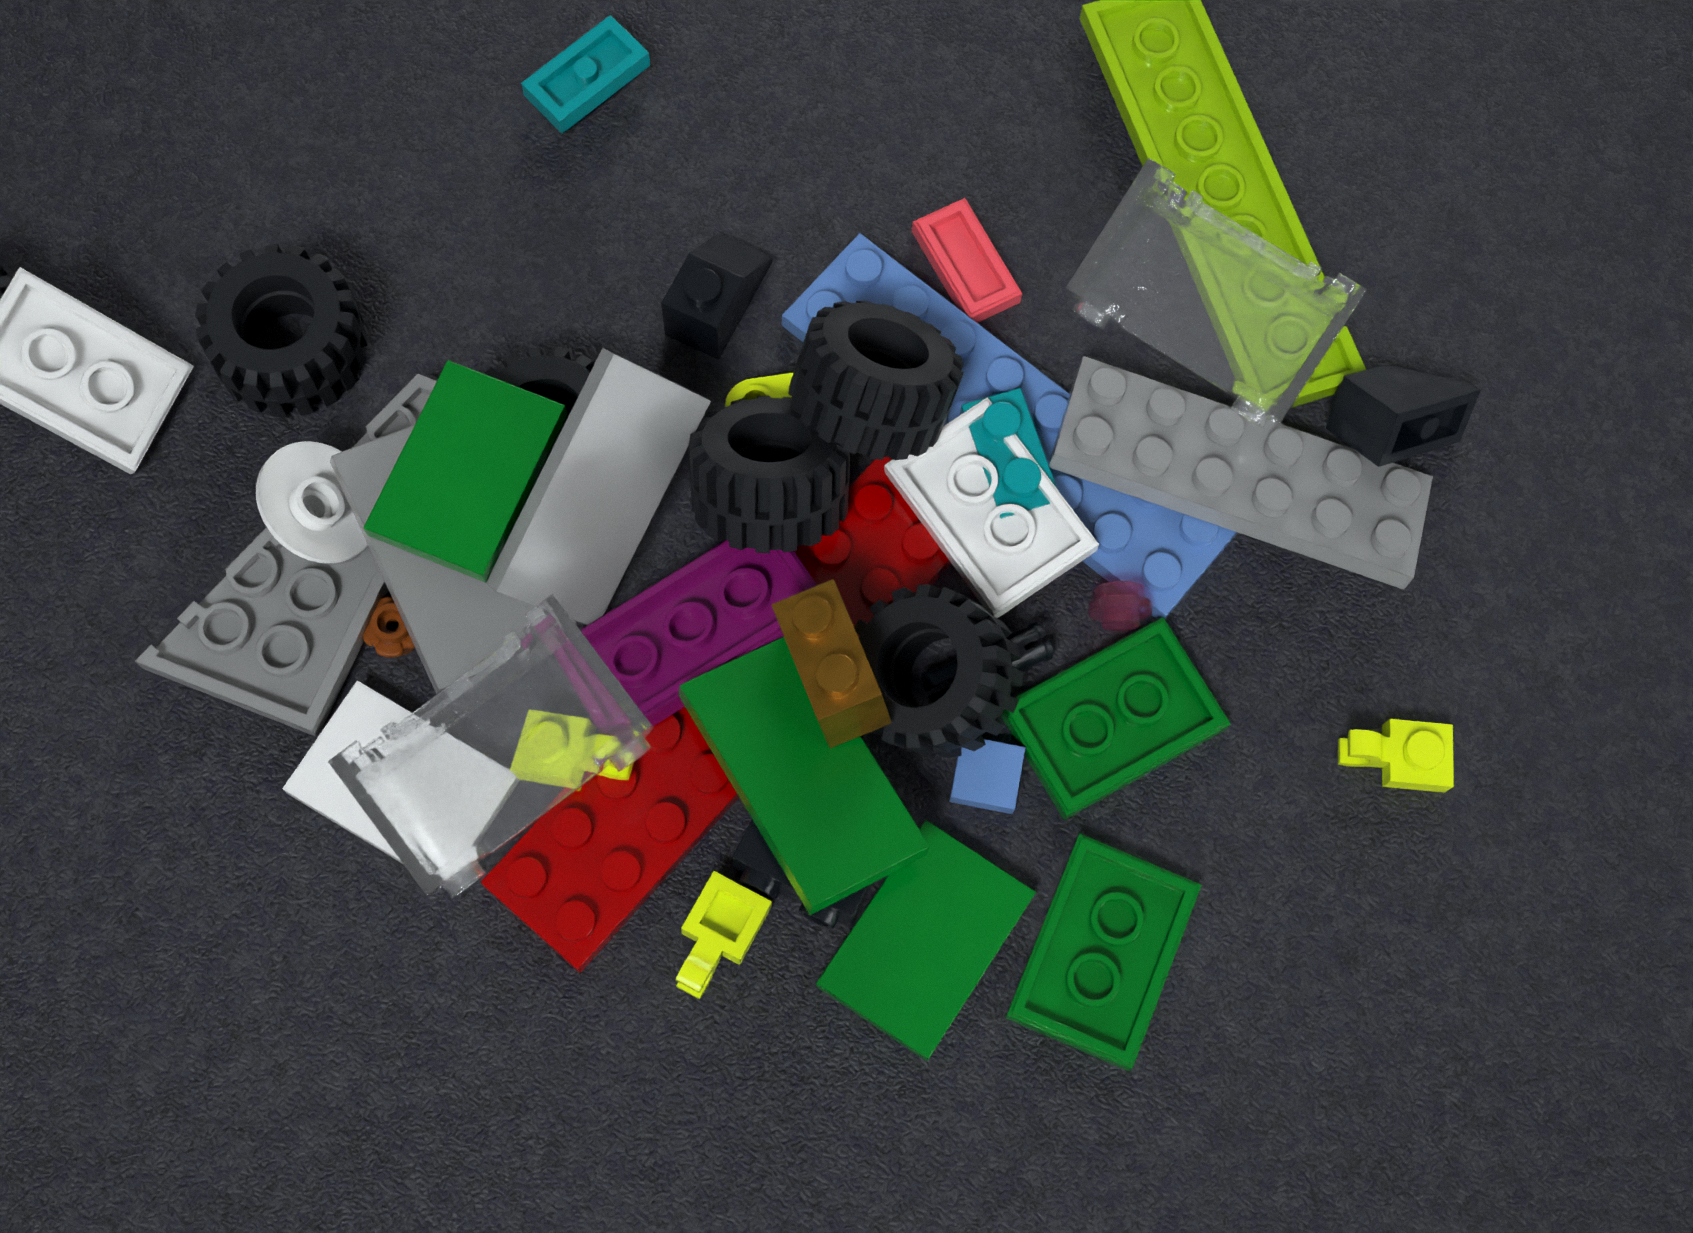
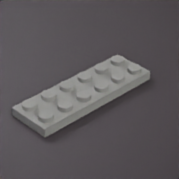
(1242, 476)

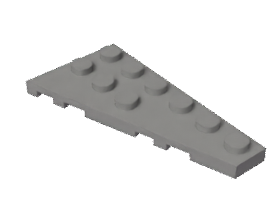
(280, 625)

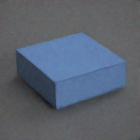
(988, 777)

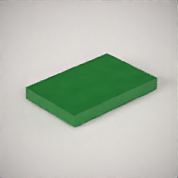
(466, 471)
(1114, 718)
(926, 942)
(1103, 952)

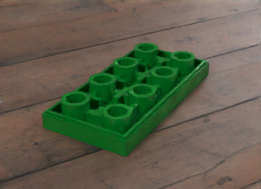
(816, 806)

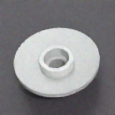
(302, 476)

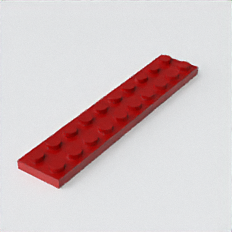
(618, 840)

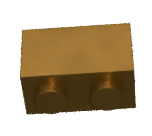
(831, 663)

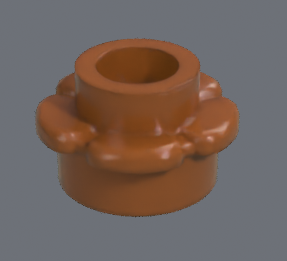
(387, 642)

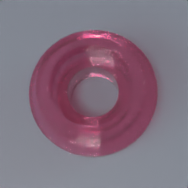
(1120, 605)

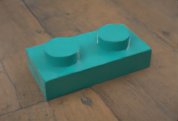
(585, 74)
(1016, 476)

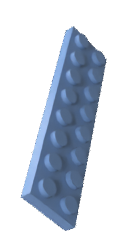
(1134, 536)

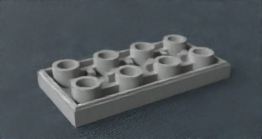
(598, 488)
(446, 613)

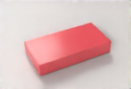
(966, 261)

